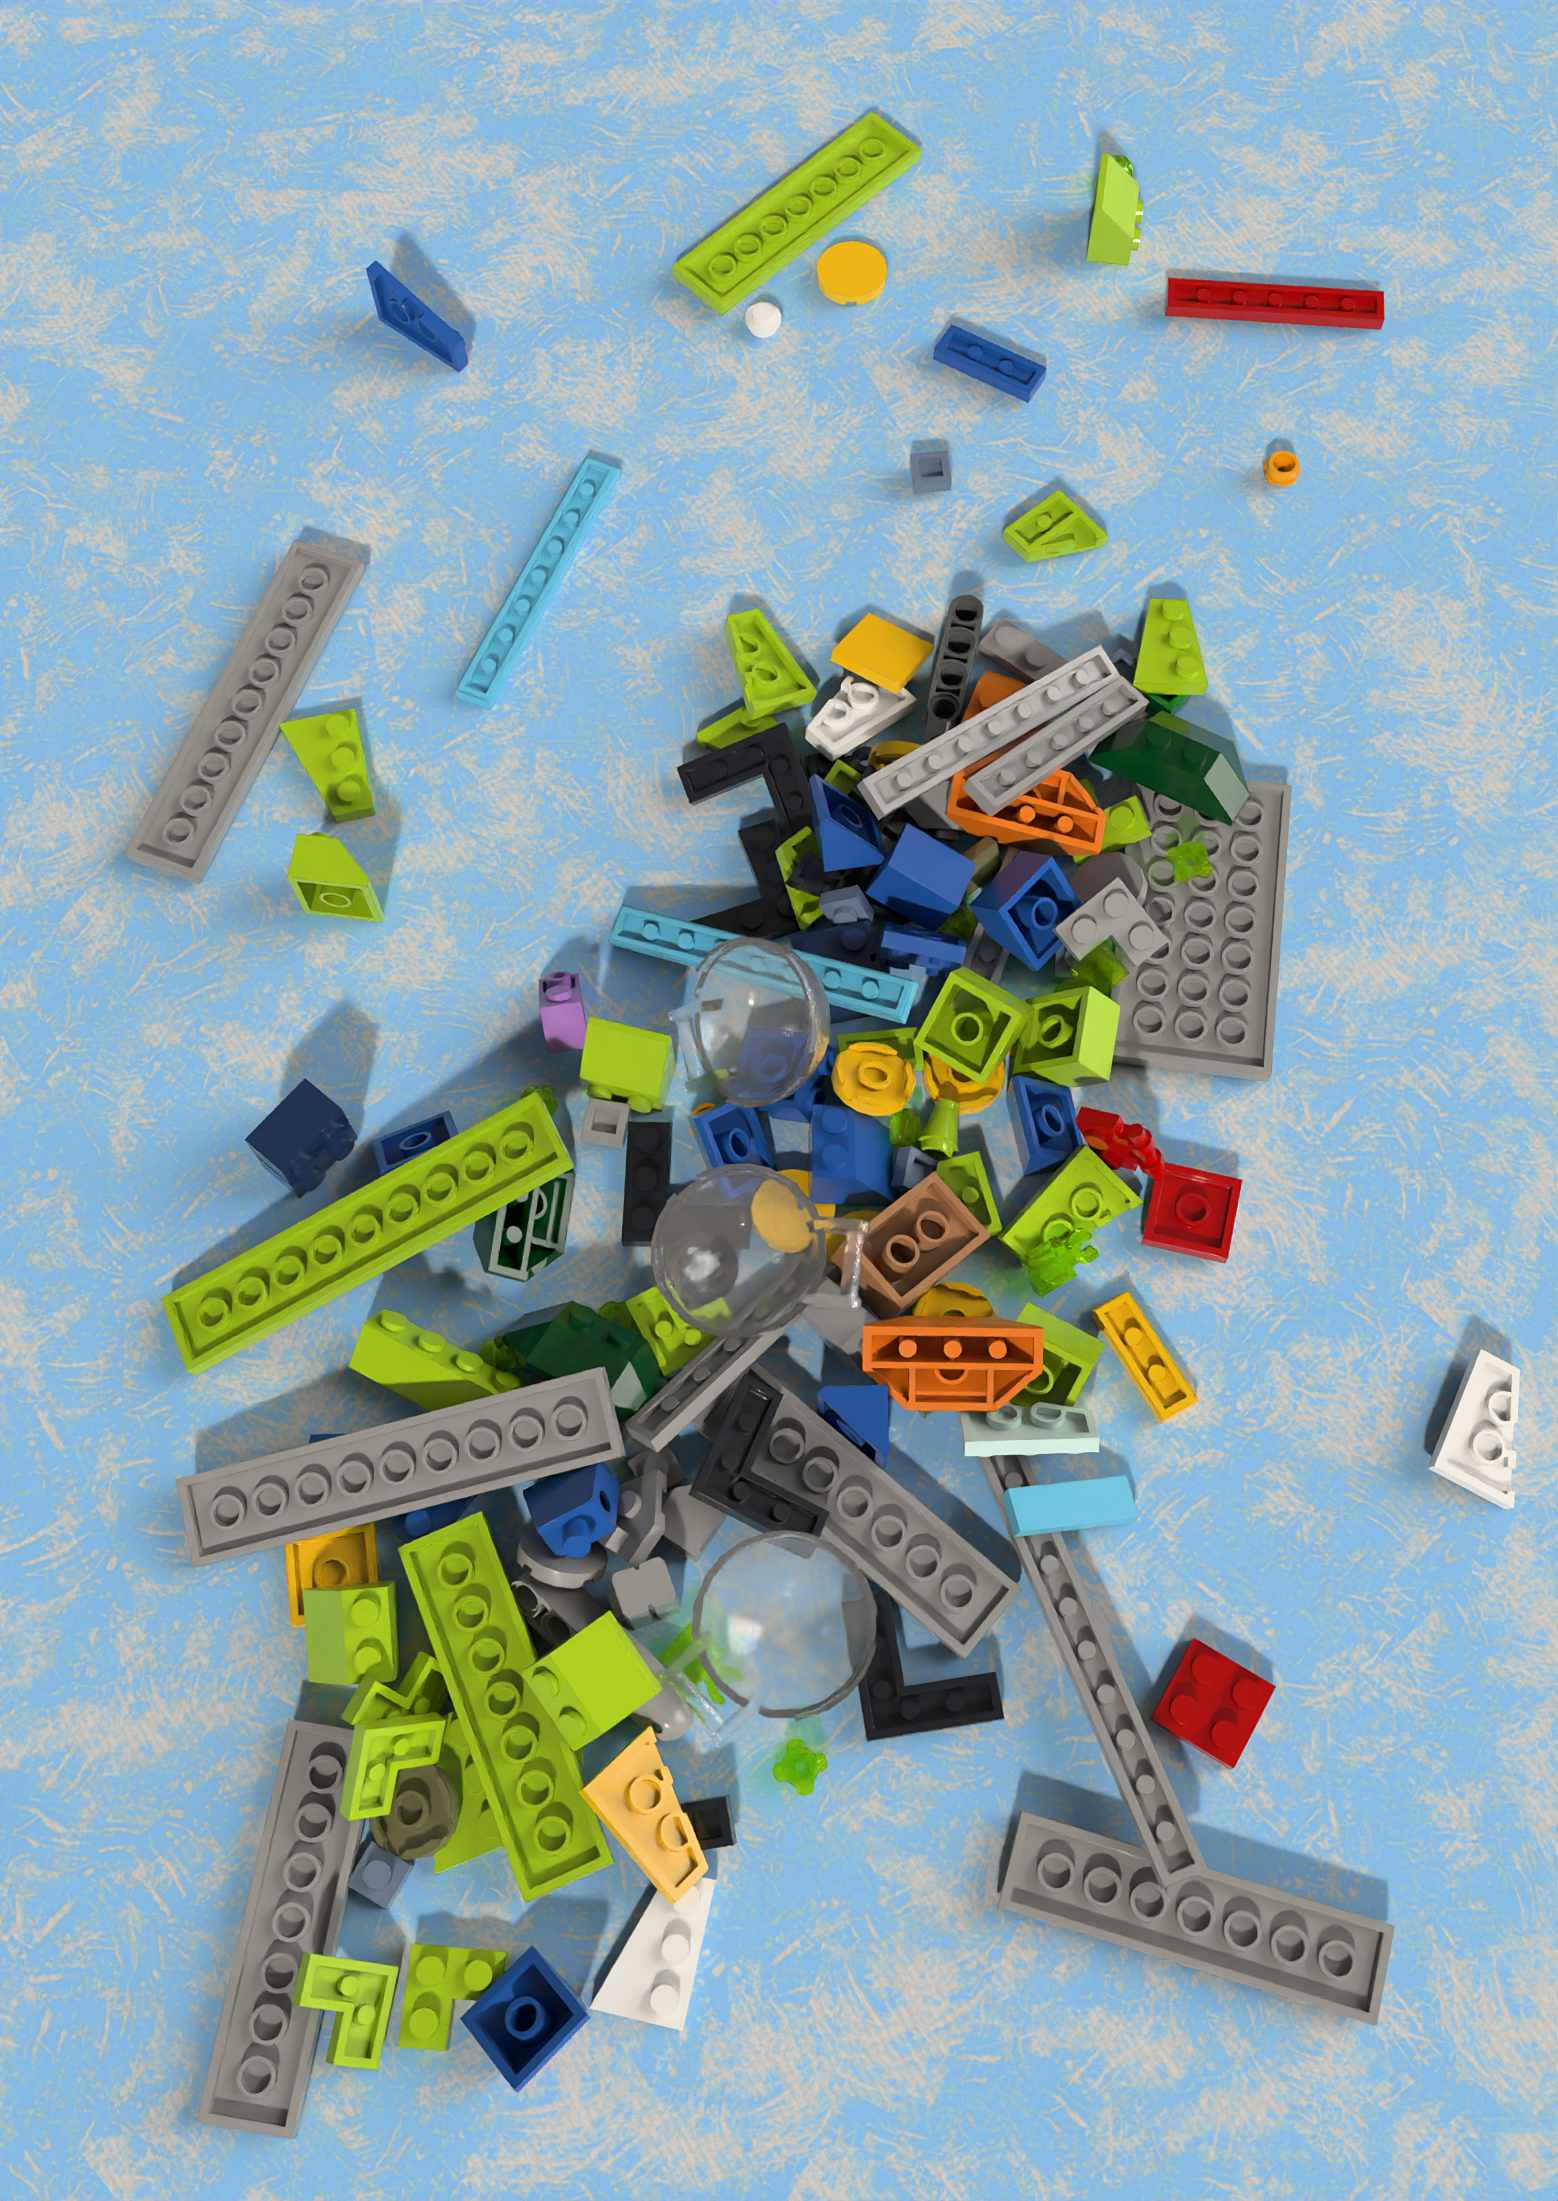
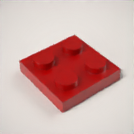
(1192, 1212)
(1212, 1703)

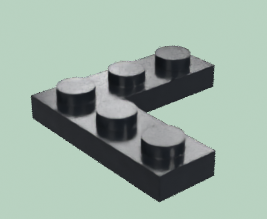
(765, 755)
(773, 913)
(645, 1180)
(726, 1472)
(902, 1710)

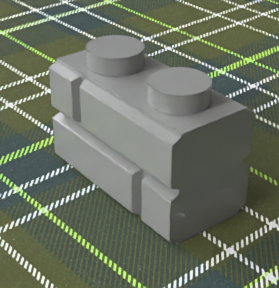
(643, 1594)

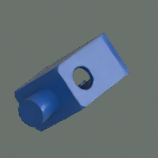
(574, 1508)

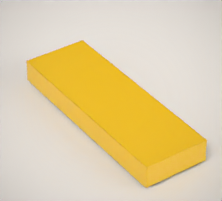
(1144, 1357)

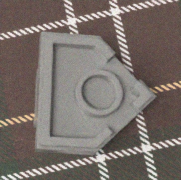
(638, 1518)

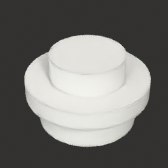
(763, 319)

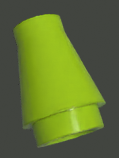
(940, 1133)

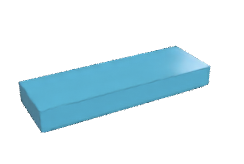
(1070, 1505)

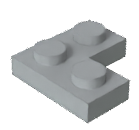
(1111, 914)

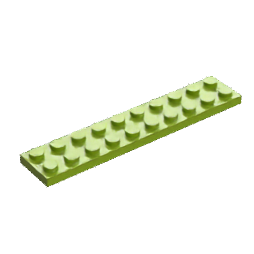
(366, 1233)

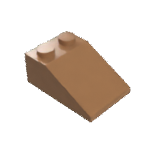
(914, 1246)

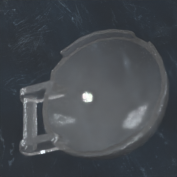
(756, 1023)
(749, 1252)
(778, 1630)

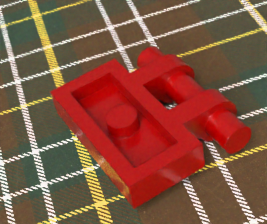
(1120, 1143)

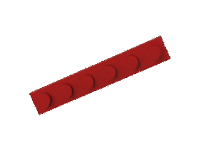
(1274, 303)

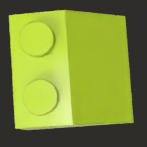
(1114, 215)
(330, 880)
(973, 1025)
(1068, 1038)
(626, 1065)
(1067, 1360)
(352, 1633)
(591, 1681)

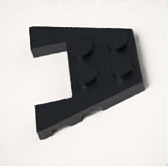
(812, 879)

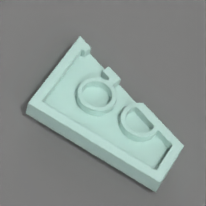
(1028, 1430)

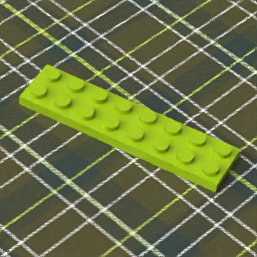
(796, 213)
(514, 1743)

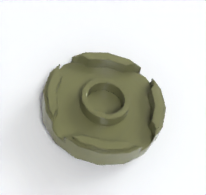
(421, 1814)

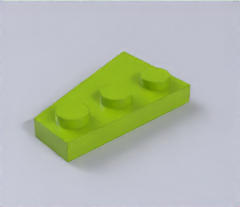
(764, 666)
(335, 761)
(1075, 1196)

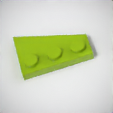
(1169, 651)
(476, 1826)

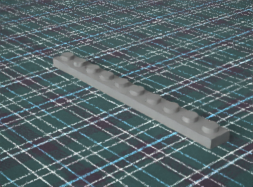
(1100, 1686)

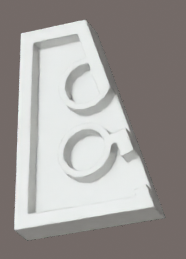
(856, 715)
(1478, 1432)
(659, 1961)

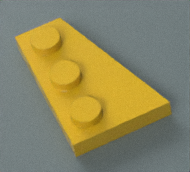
(644, 1816)

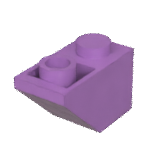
(562, 1011)

